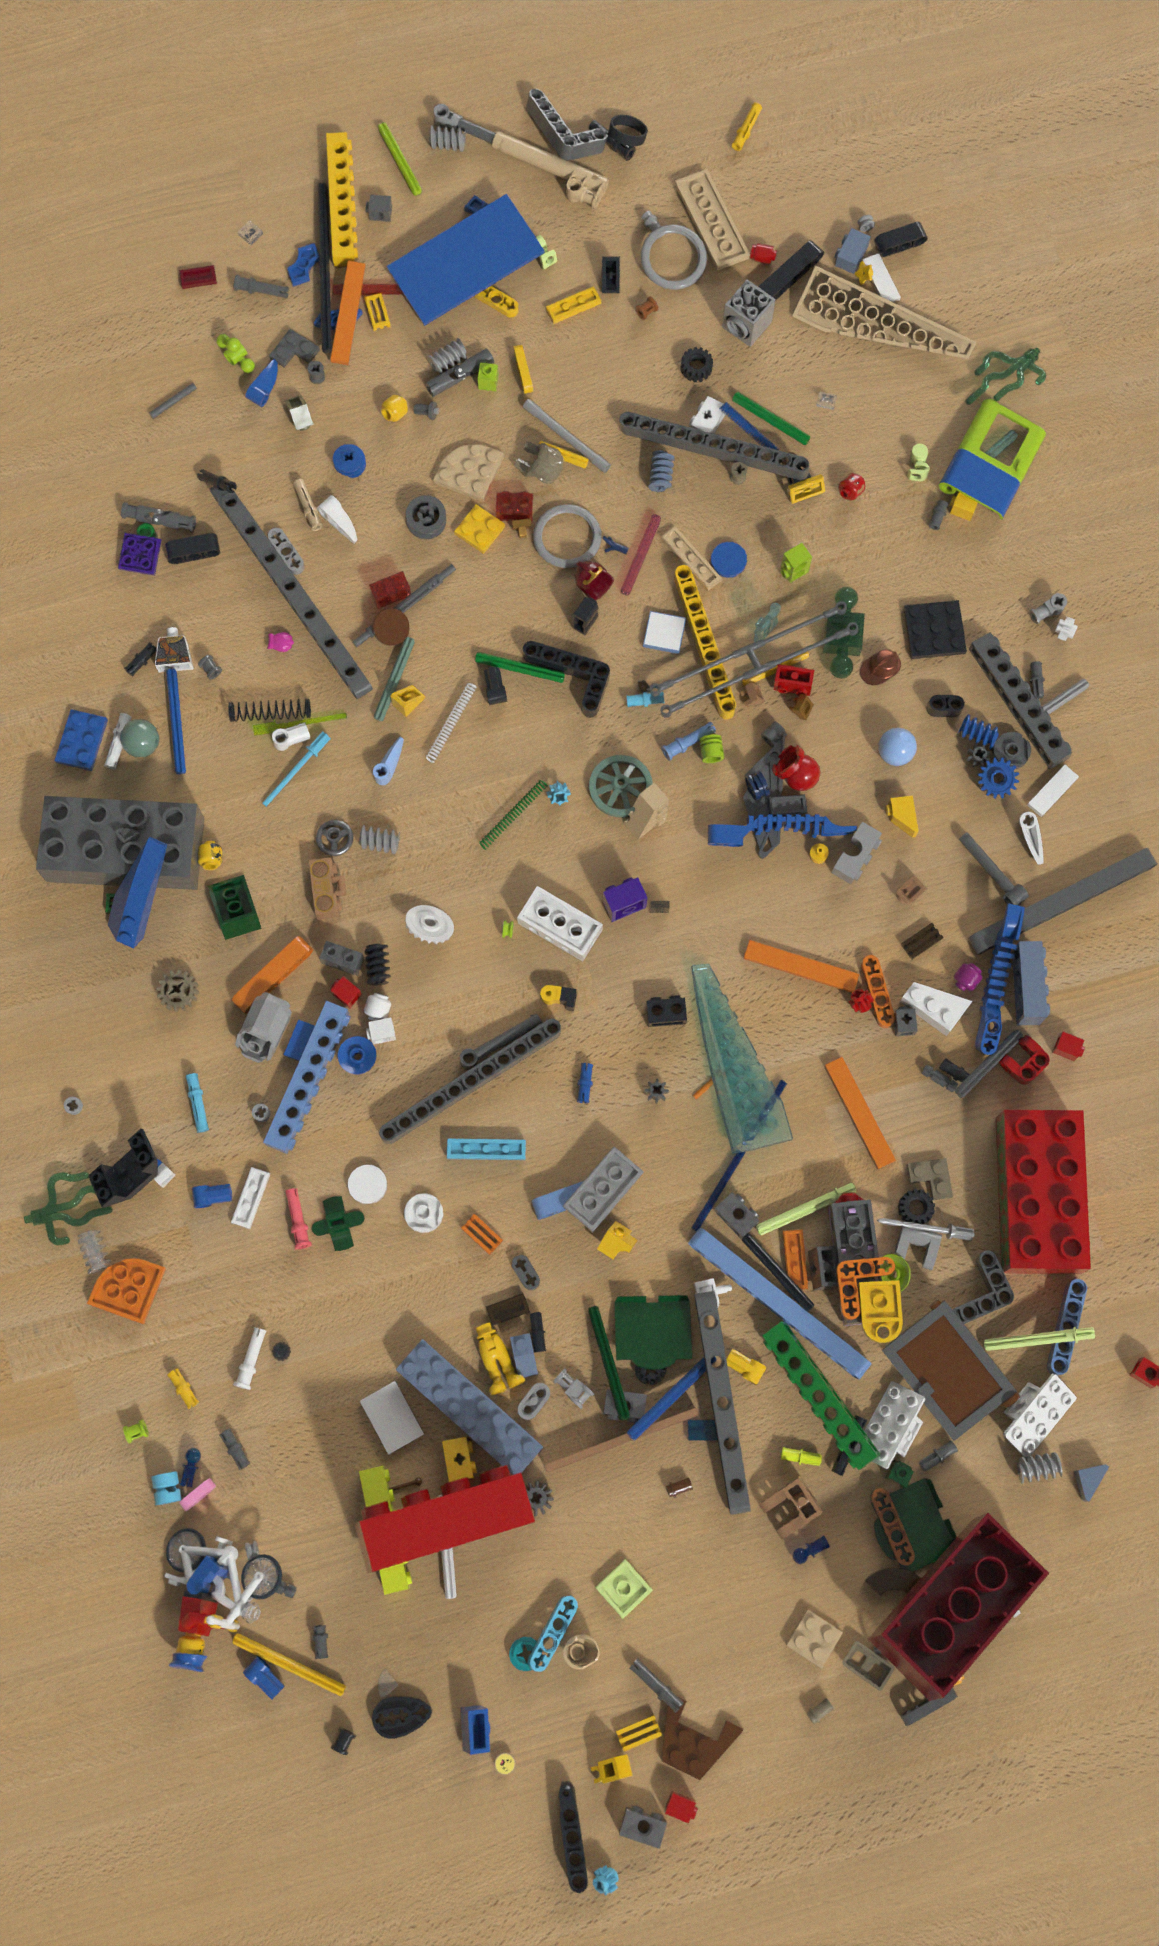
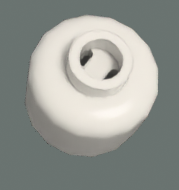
(377, 1007)

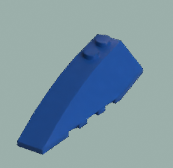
(136, 894)

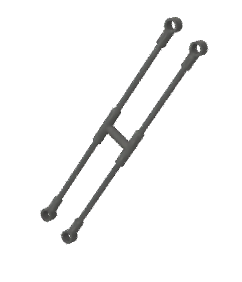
(749, 650)

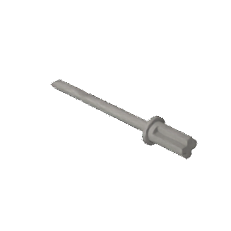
(951, 1231)

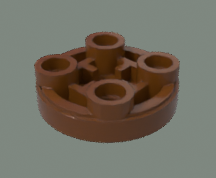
(390, 627)

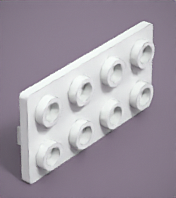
(1037, 1413)
(894, 1423)

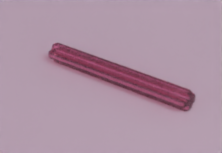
(640, 554)

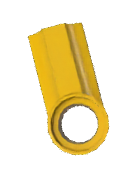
(748, 1368)

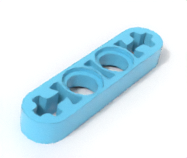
(549, 1631)

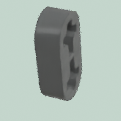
(522, 1275)

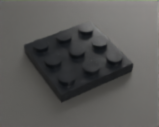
(935, 629)

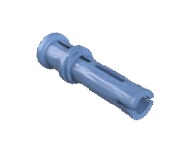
(681, 744)

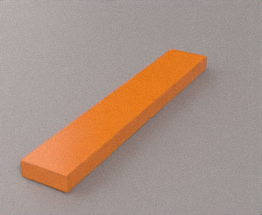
(348, 313)
(801, 966)
(860, 1113)

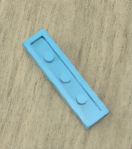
(486, 1149)

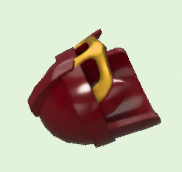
(592, 579)

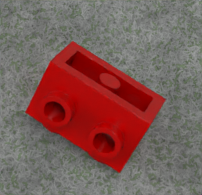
(793, 680)

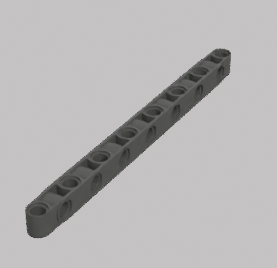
(297, 597)

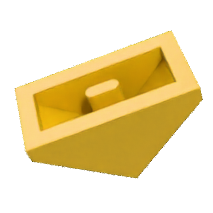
(407, 699)

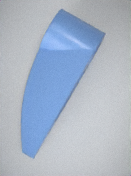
(388, 763)

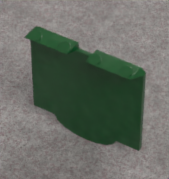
(653, 1331)
(922, 1522)

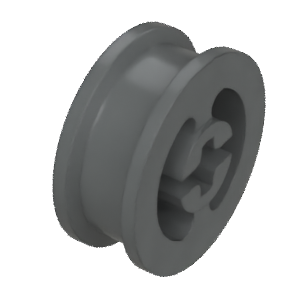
(428, 506)

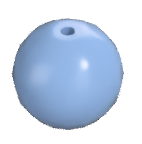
(897, 746)

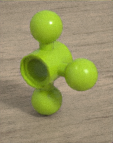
(235, 352)

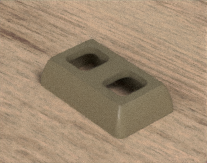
(871, 1658)

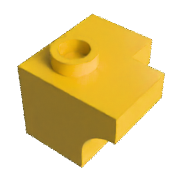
(616, 1240)

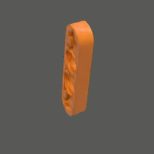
(878, 991)

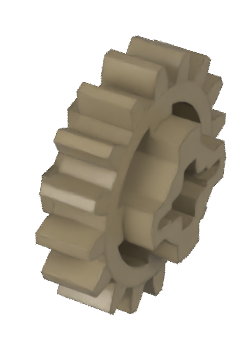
(184, 985)

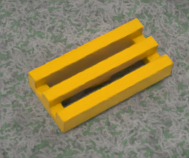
(381, 324)
(806, 486)
(623, 1739)

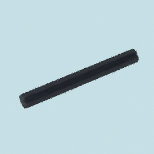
(778, 1272)

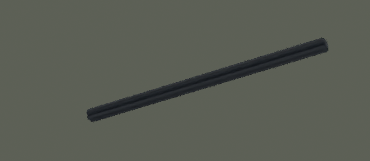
(324, 268)

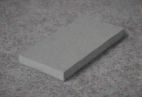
(603, 1189)

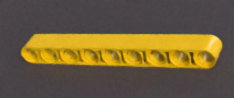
(704, 633)

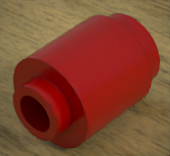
(763, 253)

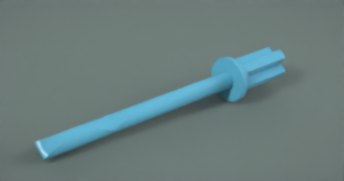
(313, 749)

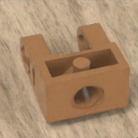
(802, 1499)

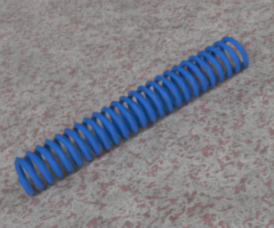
(746, 426)

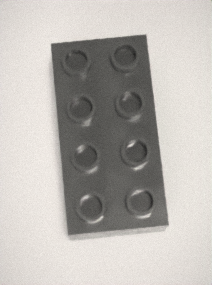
(82, 849)

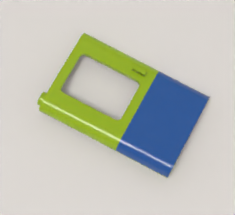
(983, 476)

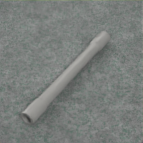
(537, 412)

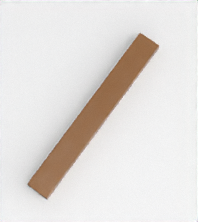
(619, 1440)

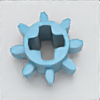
(558, 793)
(605, 1880)

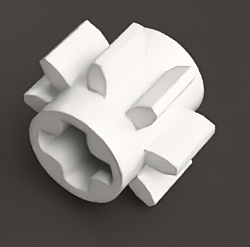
(1066, 628)

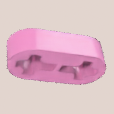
(197, 1494)

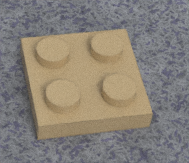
(814, 1638)

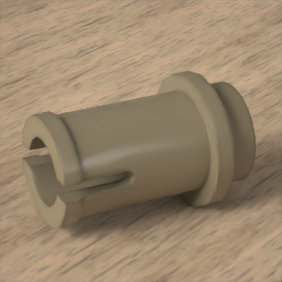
(820, 1711)

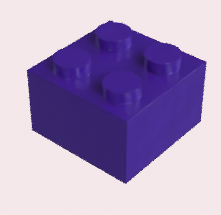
(624, 899)

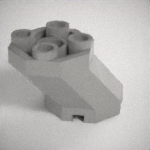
(263, 1027)

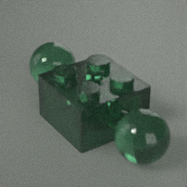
(842, 665)

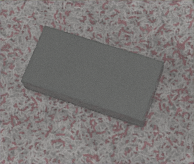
(787, 805)

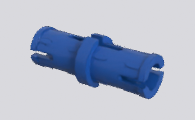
(585, 1083)

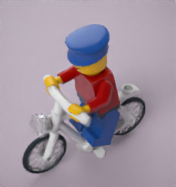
(206, 1588)

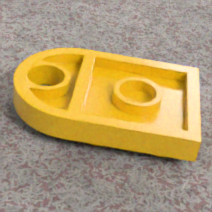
(880, 1308)

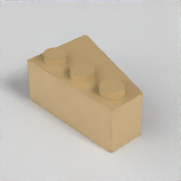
(649, 811)

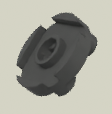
(1014, 740)

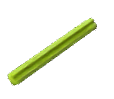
(399, 159)

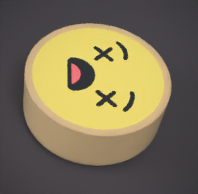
(505, 1763)

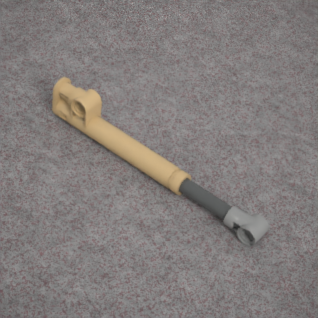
(588, 184)

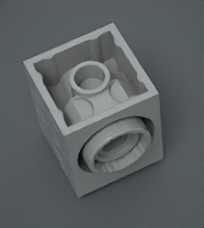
(748, 313)

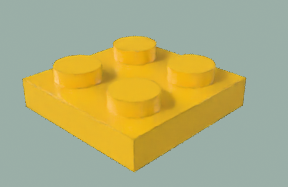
(479, 529)

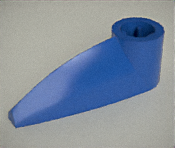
(261, 387)

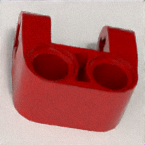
(1033, 1049)

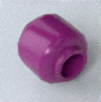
(967, 977)

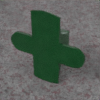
(338, 1223)

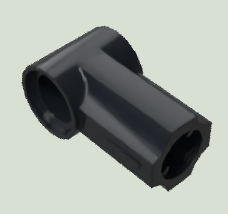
(495, 690)

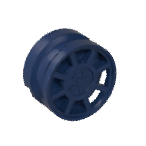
(757, 785)

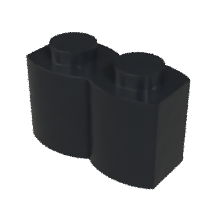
(585, 615)

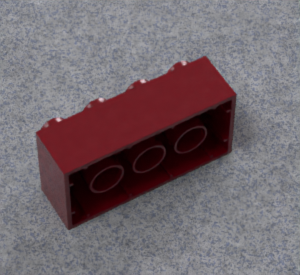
(958, 1607)

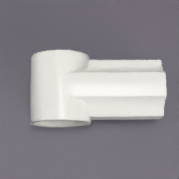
(293, 736)

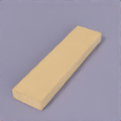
(691, 557)

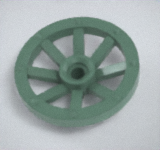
(618, 789)

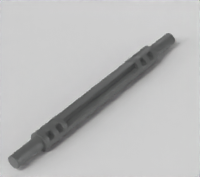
(411, 600)

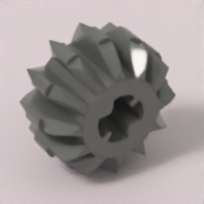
(543, 1500)

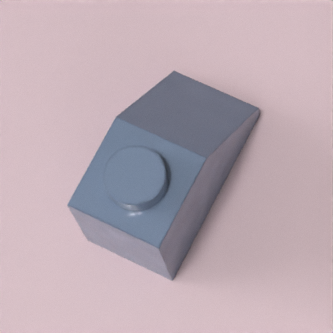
(524, 1355)

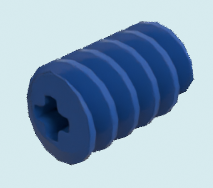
(979, 731)

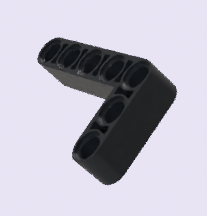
(572, 669)

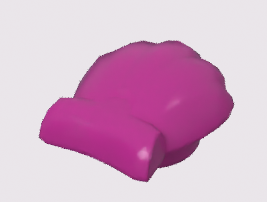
(280, 641)

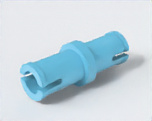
(644, 699)

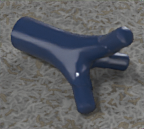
(614, 546)

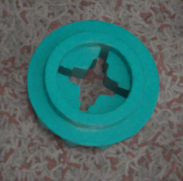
(517, 1647)

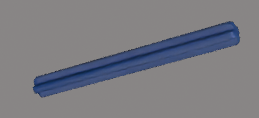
(176, 724)
(668, 1399)

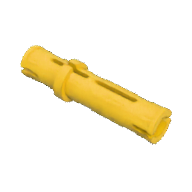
(743, 132)

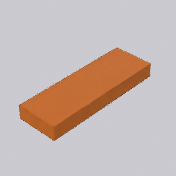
(795, 1257)

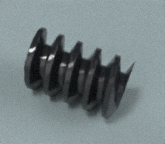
(375, 965)

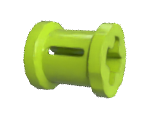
(135, 1431)

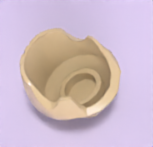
(581, 1651)

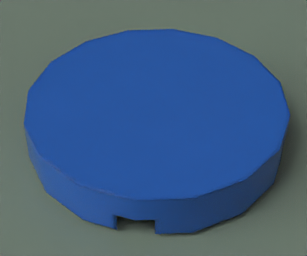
(728, 559)

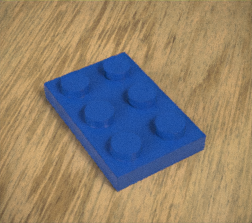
(81, 740)

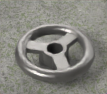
(334, 831)

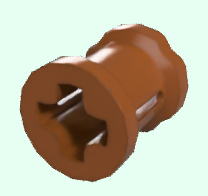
(646, 308)

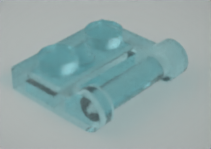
(765, 625)

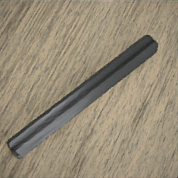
(968, 1084)

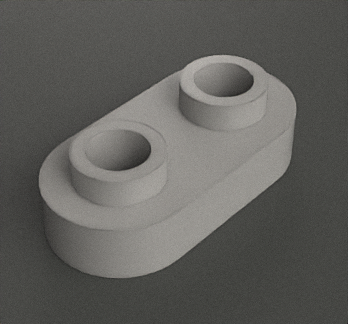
(533, 1401)

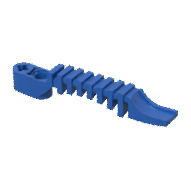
(733, 834)
(993, 991)

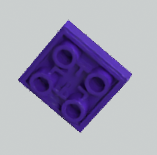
(139, 554)

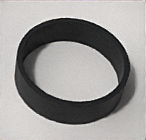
(632, 122)

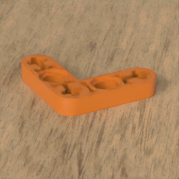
(843, 1280)

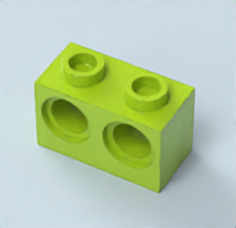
(795, 562)

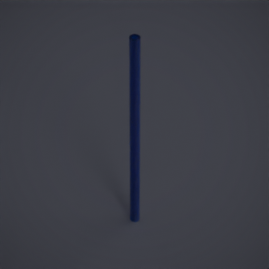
(726, 1176)

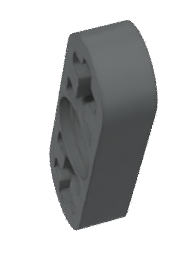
(926, 1707)

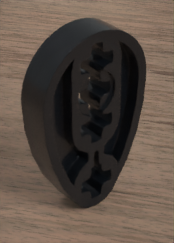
(399, 1728)

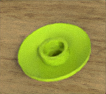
(902, 1269)

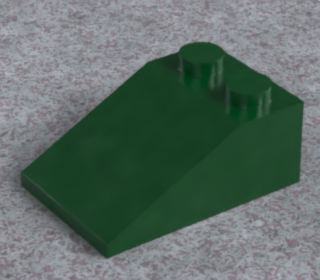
(234, 907)

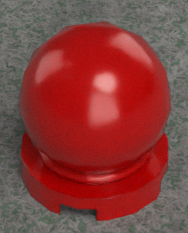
(797, 769)

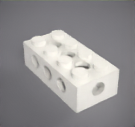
(558, 911)

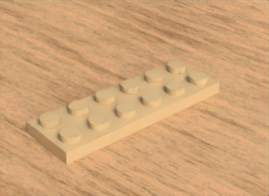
(712, 219)

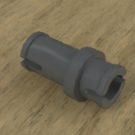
(939, 512)
(320, 1641)

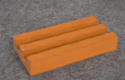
(490, 1231)

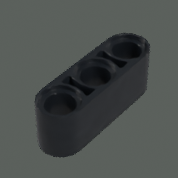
(900, 239)
(192, 548)

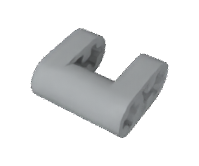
(922, 1238)

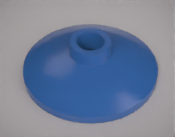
(354, 1046)

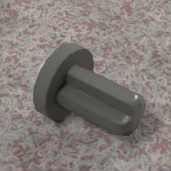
(429, 410)

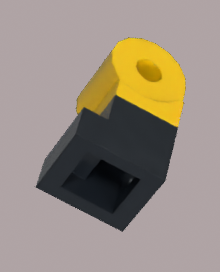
(560, 995)

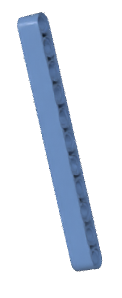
(779, 1303)

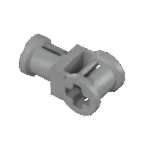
(1049, 608)
(575, 1388)

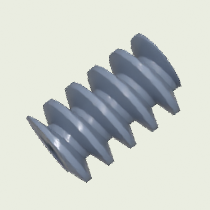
(661, 471)

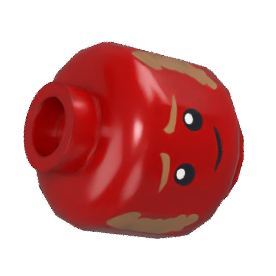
(852, 486)

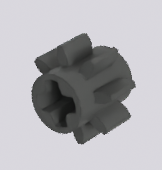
(976, 760)
(657, 1085)

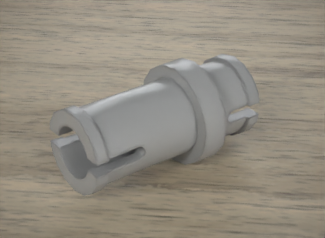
(650, 221)

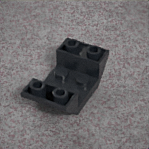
(128, 1174)

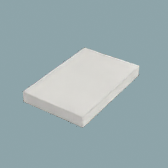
(391, 1417)

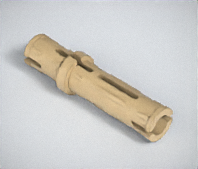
(309, 510)

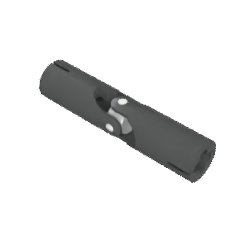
(469, 367)

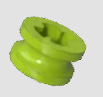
(507, 929)

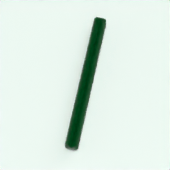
(608, 1362)

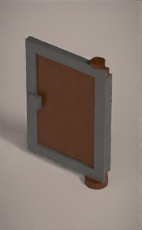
(950, 1370)

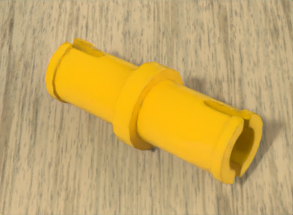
(183, 1388)

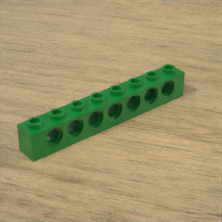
(772, 1341)

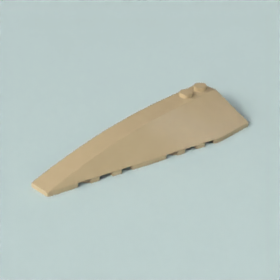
(855, 312)

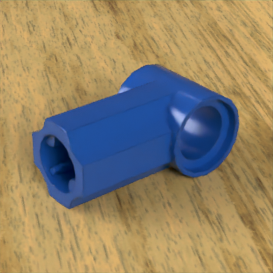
(205, 1196)
(259, 1674)

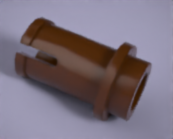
(679, 1487)

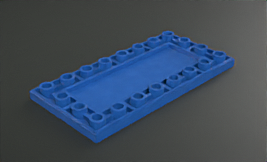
(465, 259)

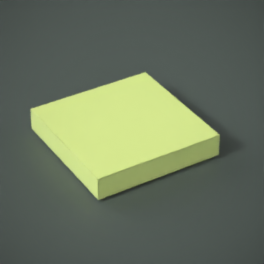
(624, 1588)

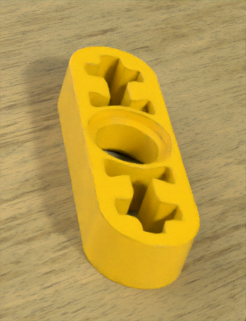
(499, 306)
(523, 369)

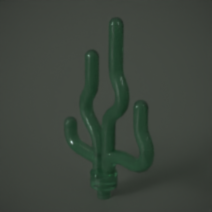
(1020, 364)
(48, 1213)

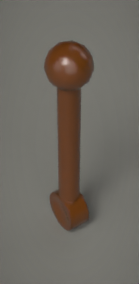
(418, 1481)

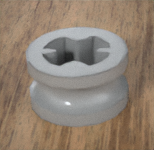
(866, 223)
(68, 1109)
(266, 1115)
(252, 1550)

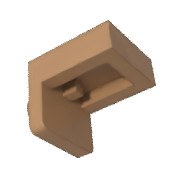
(910, 890)

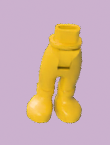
(492, 1348)

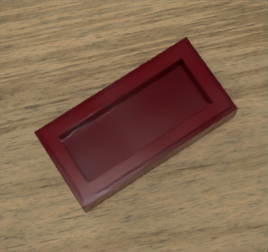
(198, 277)

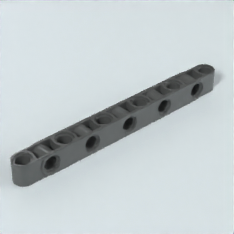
(724, 1417)

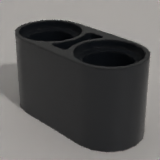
(945, 709)

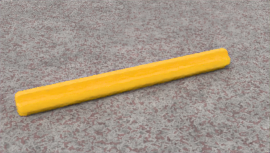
(289, 1664)

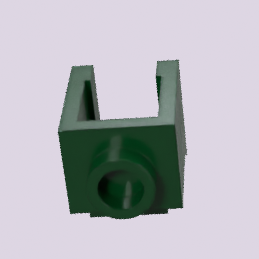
(900, 1473)

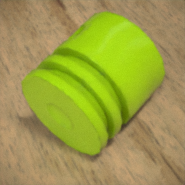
(711, 748)

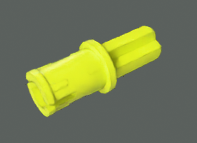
(801, 1456)

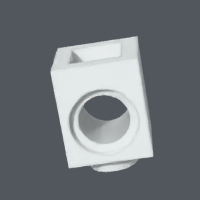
(381, 1031)

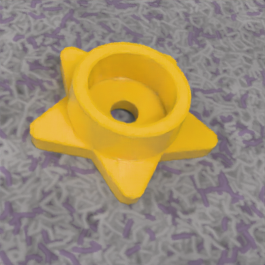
(868, 273)

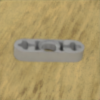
(286, 543)

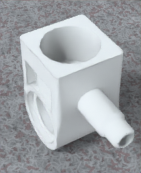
(709, 1285)

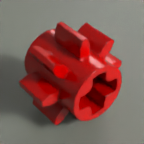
(861, 1000)

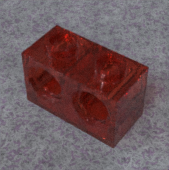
(514, 510)
(390, 590)

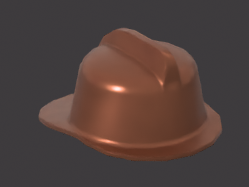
(880, 667)

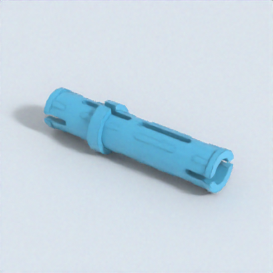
(195, 1095)

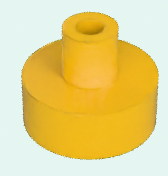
(819, 853)

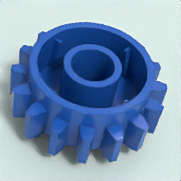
(998, 767)

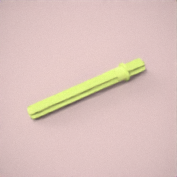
(803, 1210)
(1040, 1338)

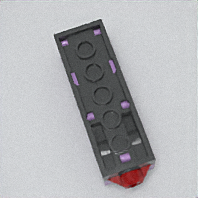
(854, 1239)

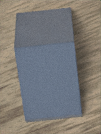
(1089, 1480)

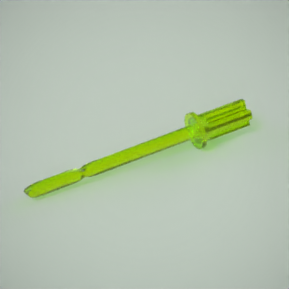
(270, 727)

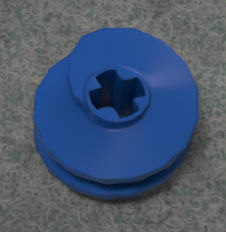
(349, 460)

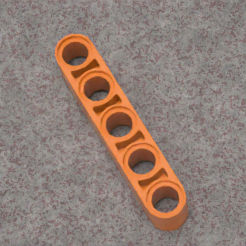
(273, 973)

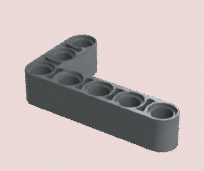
(566, 144)
(994, 1289)

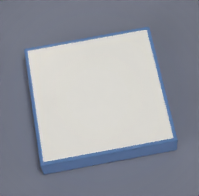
(664, 632)

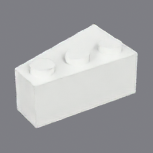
(935, 1006)

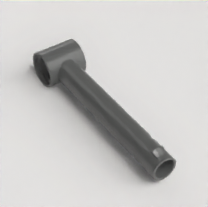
(1013, 894)
(499, 1041)

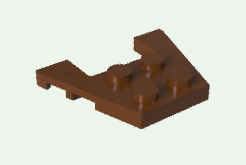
(692, 1750)

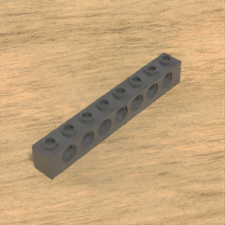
(1030, 725)

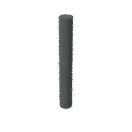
(173, 400)

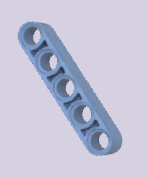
(553, 1202)
(1071, 1318)

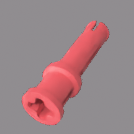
(298, 1227)

